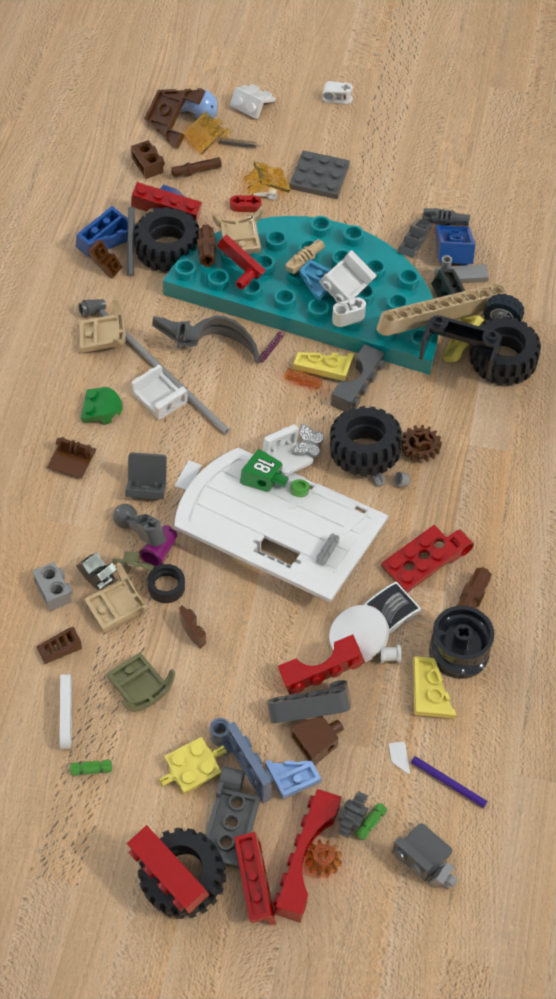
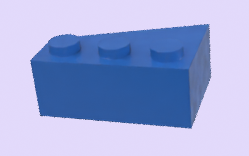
(109, 227)

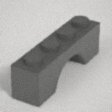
(348, 394)

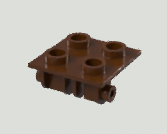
(71, 457)

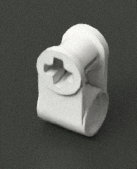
(335, 92)

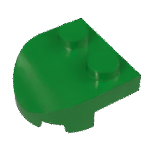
(101, 405)

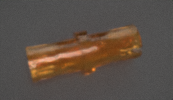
(303, 378)

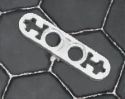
(65, 711)

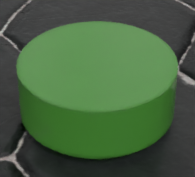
(299, 488)

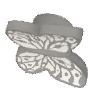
(309, 442)

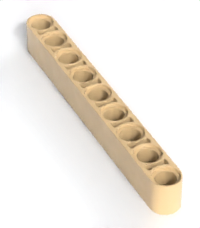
(448, 306)

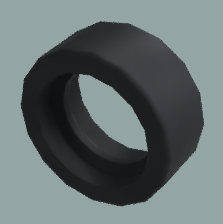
(166, 570)

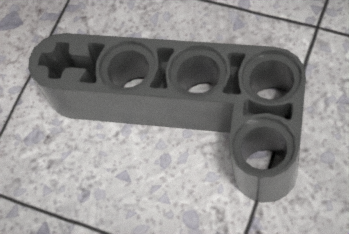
(310, 704)

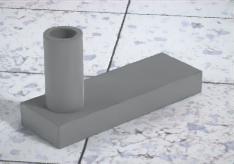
(466, 273)

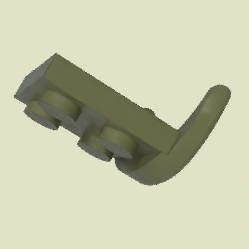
(139, 683)

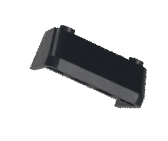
(463, 332)

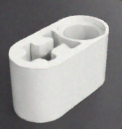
(348, 312)

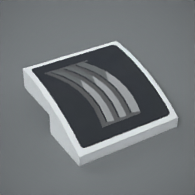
(395, 605)

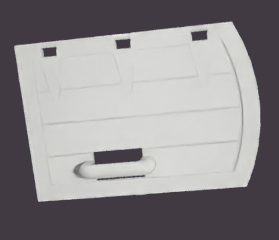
(239, 517)

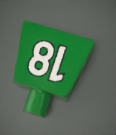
(263, 472)

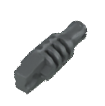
(446, 216)

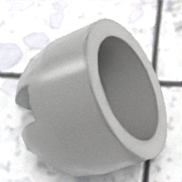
(401, 479)

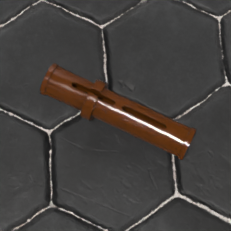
(189, 168)

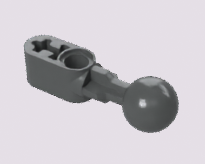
(146, 526)

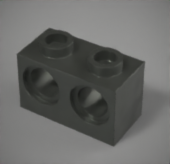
(447, 283)

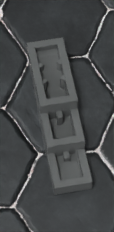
(415, 237)

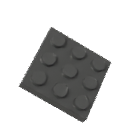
(319, 174)

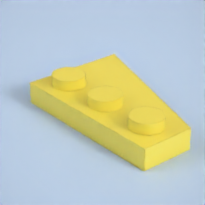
(454, 347)
(324, 365)
(429, 692)

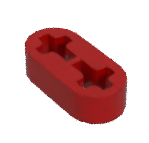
(245, 203)

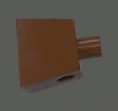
(316, 737)

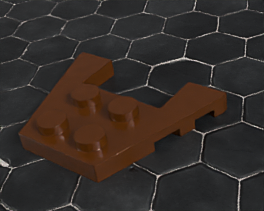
(166, 109)

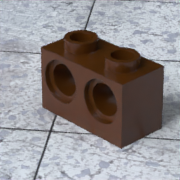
(147, 159)

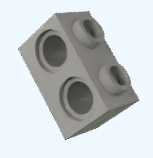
(49, 587)

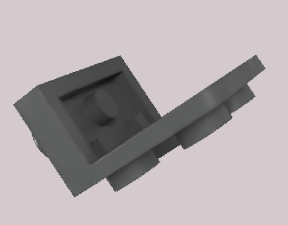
(146, 476)
(422, 851)

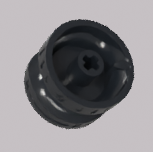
(461, 641)

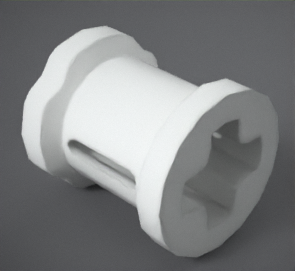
(390, 654)

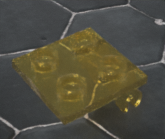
(205, 132)
(266, 176)

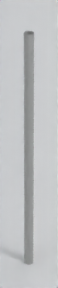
(200, 406)

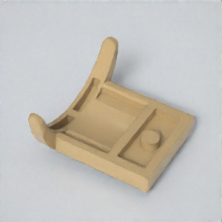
(242, 231)
(103, 331)
(116, 602)

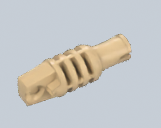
(303, 256)

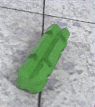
(90, 767)
(371, 821)

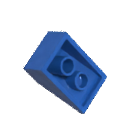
(456, 243)

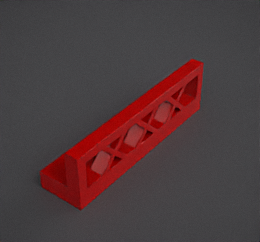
(254, 878)

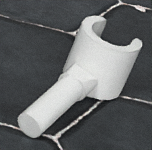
(271, 194)

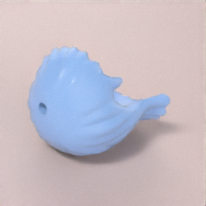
(208, 104)

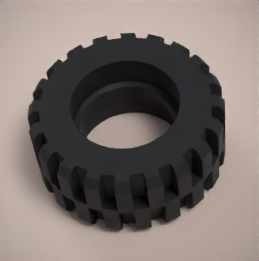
(161, 224)
(508, 368)
(365, 458)
(212, 875)

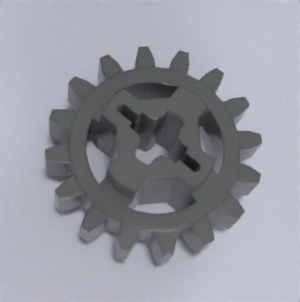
(353, 814)

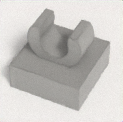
(443, 877)

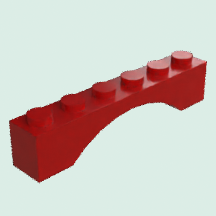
(294, 896)

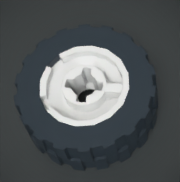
(503, 306)

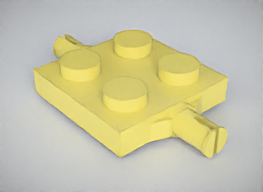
(192, 765)

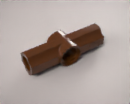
(206, 246)
(474, 590)

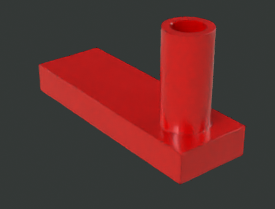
(252, 269)

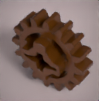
(421, 443)

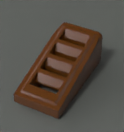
(64, 637)

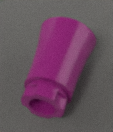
(156, 554)

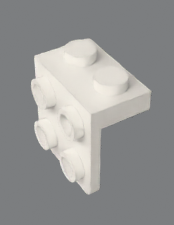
(250, 99)
(280, 447)

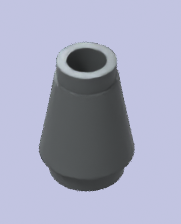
(90, 307)

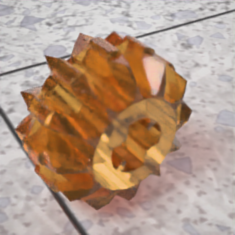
(323, 850)

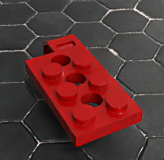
(455, 546)

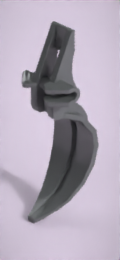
(189, 335)

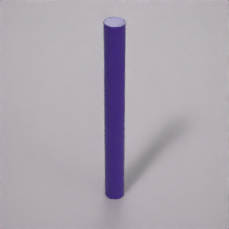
(449, 782)

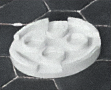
(366, 625)

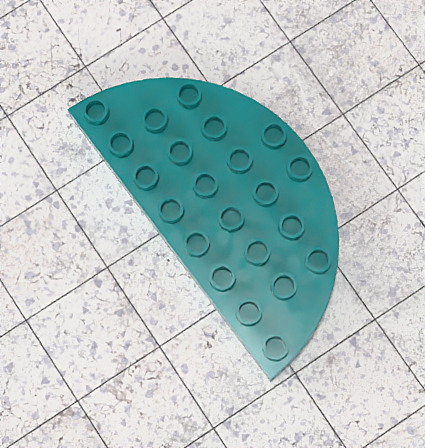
(286, 301)

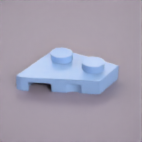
(293, 776)

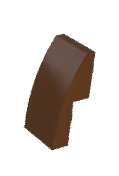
(105, 261)
(189, 623)

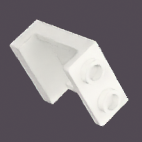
(347, 278)
(158, 393)

